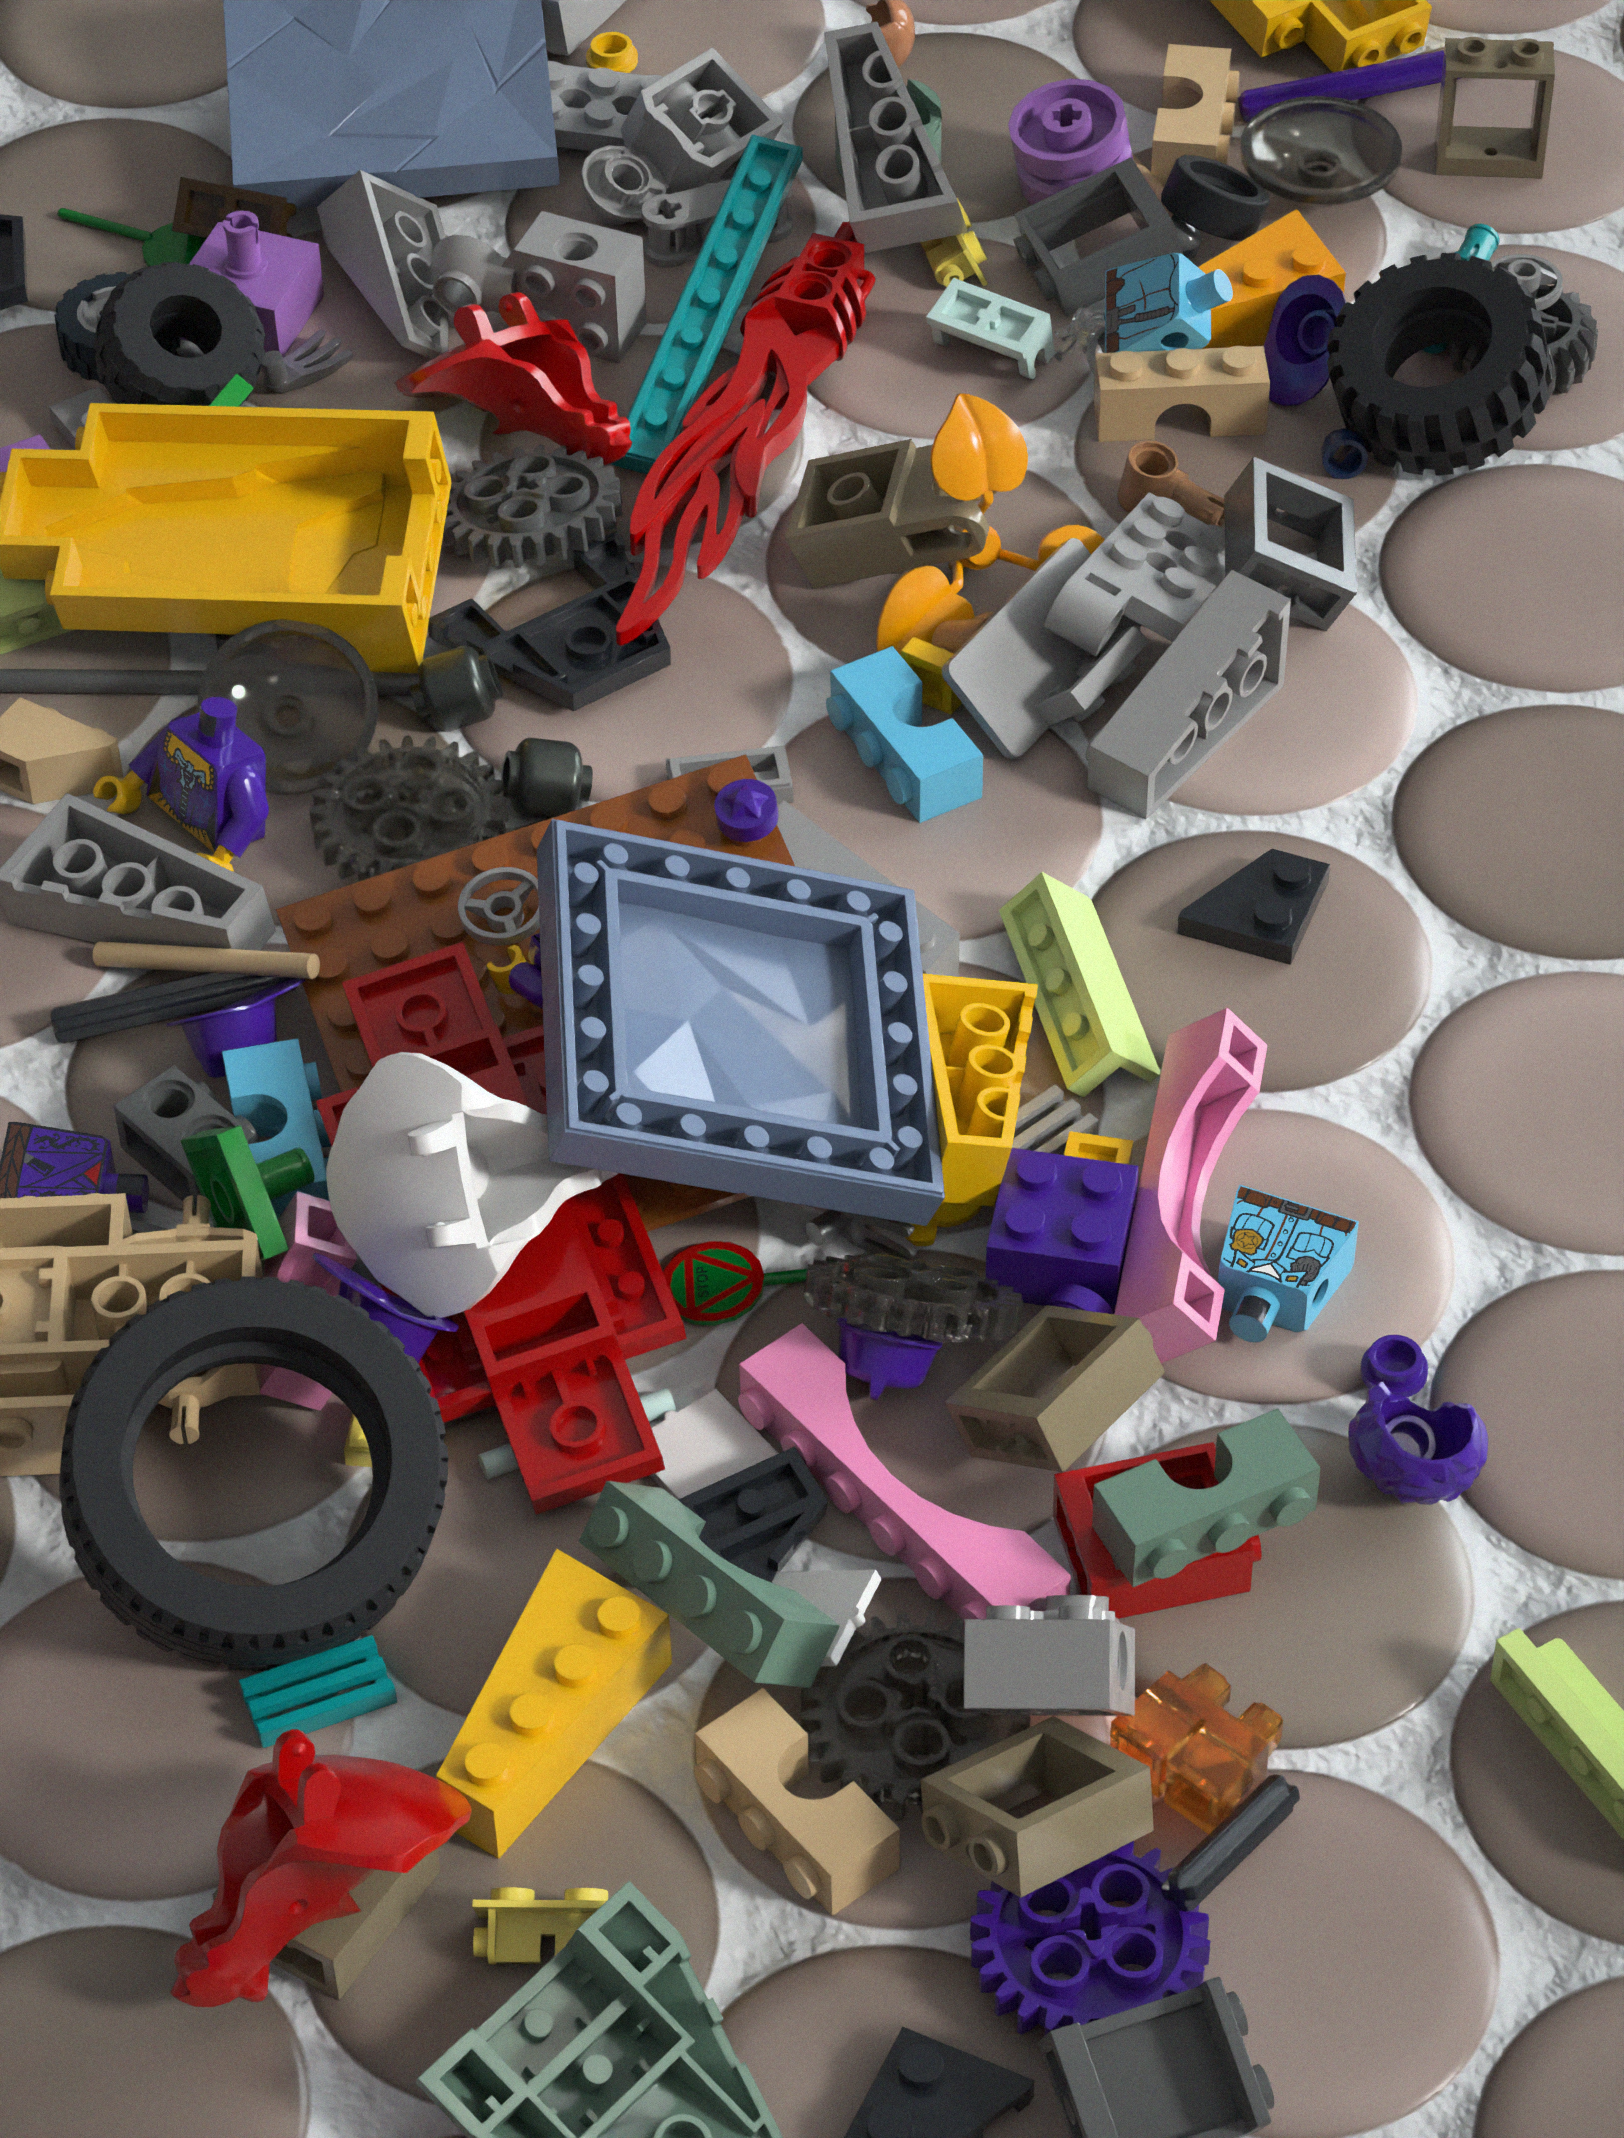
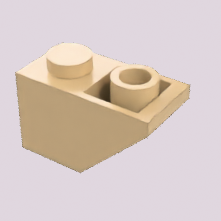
(52, 754)

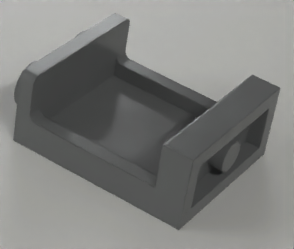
(1161, 2070)

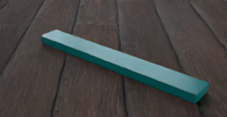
(710, 298)

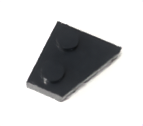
(1260, 907)
(760, 1513)
(936, 2092)

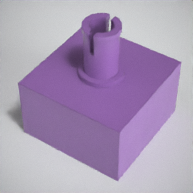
(271, 269)

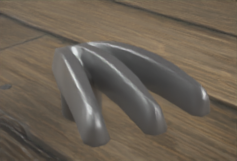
(303, 364)
(863, 1231)

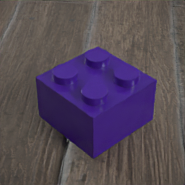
(1061, 1224)

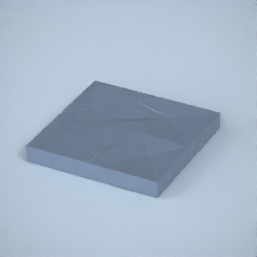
(393, 88)
(735, 1025)

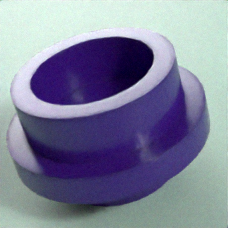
(1397, 1363)

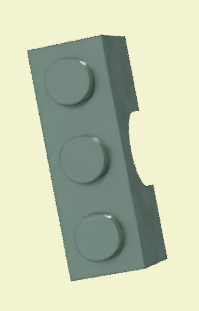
(1161, 1526)

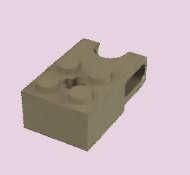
(878, 516)

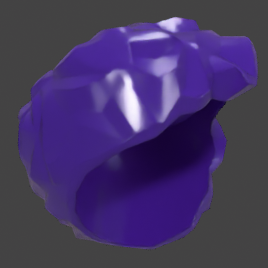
(1417, 1450)

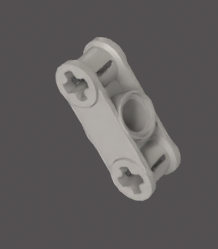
(687, 222)

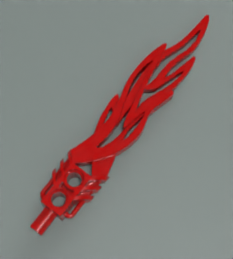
(795, 330)

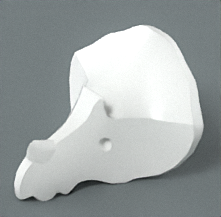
(442, 1182)

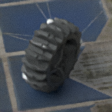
(1569, 338)

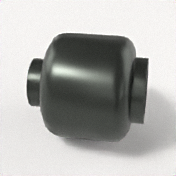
(456, 688)
(545, 778)

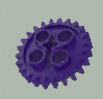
(1087, 1943)

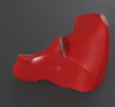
(528, 377)
(294, 1851)

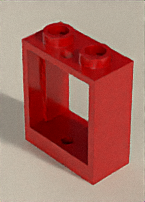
(1092, 1563)

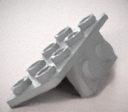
(1027, 678)

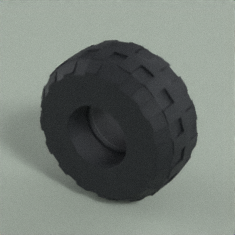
(184, 304)

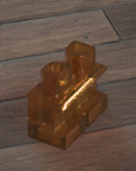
(1197, 1747)

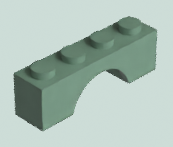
(747, 1620)

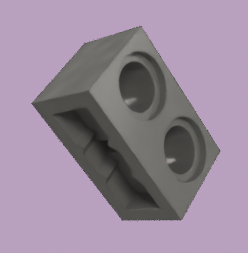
(163, 1114)

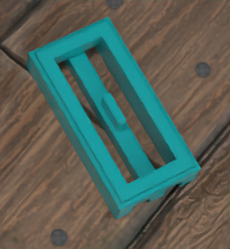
(313, 1683)

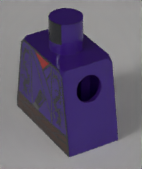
(64, 1163)

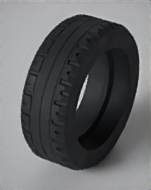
(277, 1327)

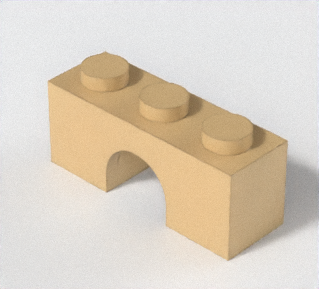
(1194, 107)
(1139, 386)
(827, 1845)

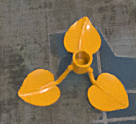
(970, 457)

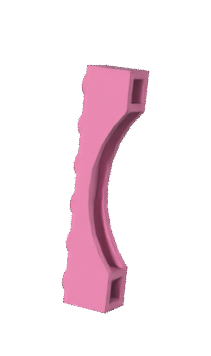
(1202, 1092)
(802, 1401)

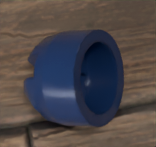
(1352, 457)

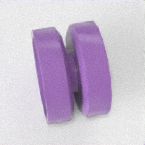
(1066, 135)

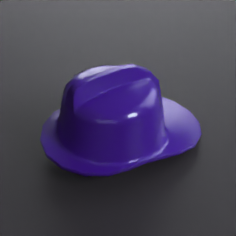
(1299, 339)
(235, 1026)
(397, 1314)
(885, 1357)

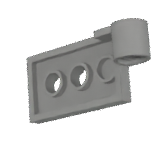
(602, 98)
(1150, 568)

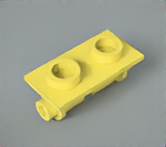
(956, 255)
(520, 1921)

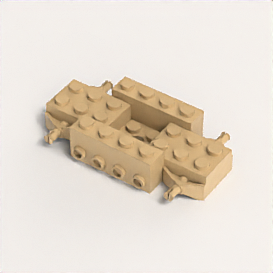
(76, 1279)

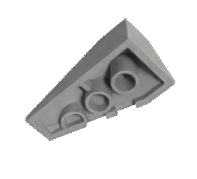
(386, 249)

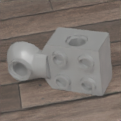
(677, 138)
(565, 272)
(1050, 1661)

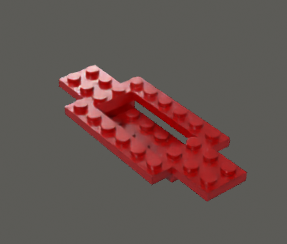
(577, 1294)

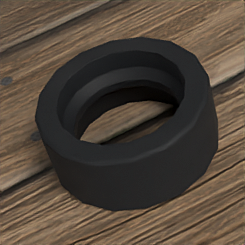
(1214, 198)

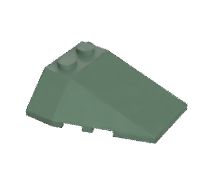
(604, 2046)

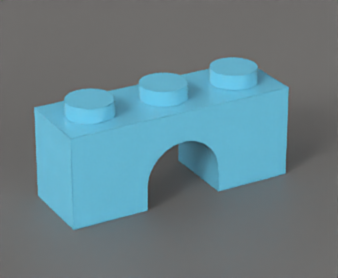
(881, 711)
(275, 1095)

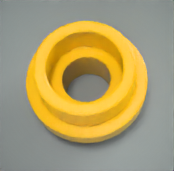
(613, 52)

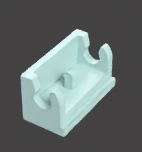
(993, 324)

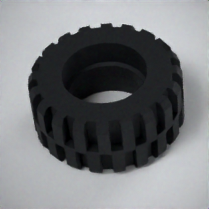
(1426, 307)

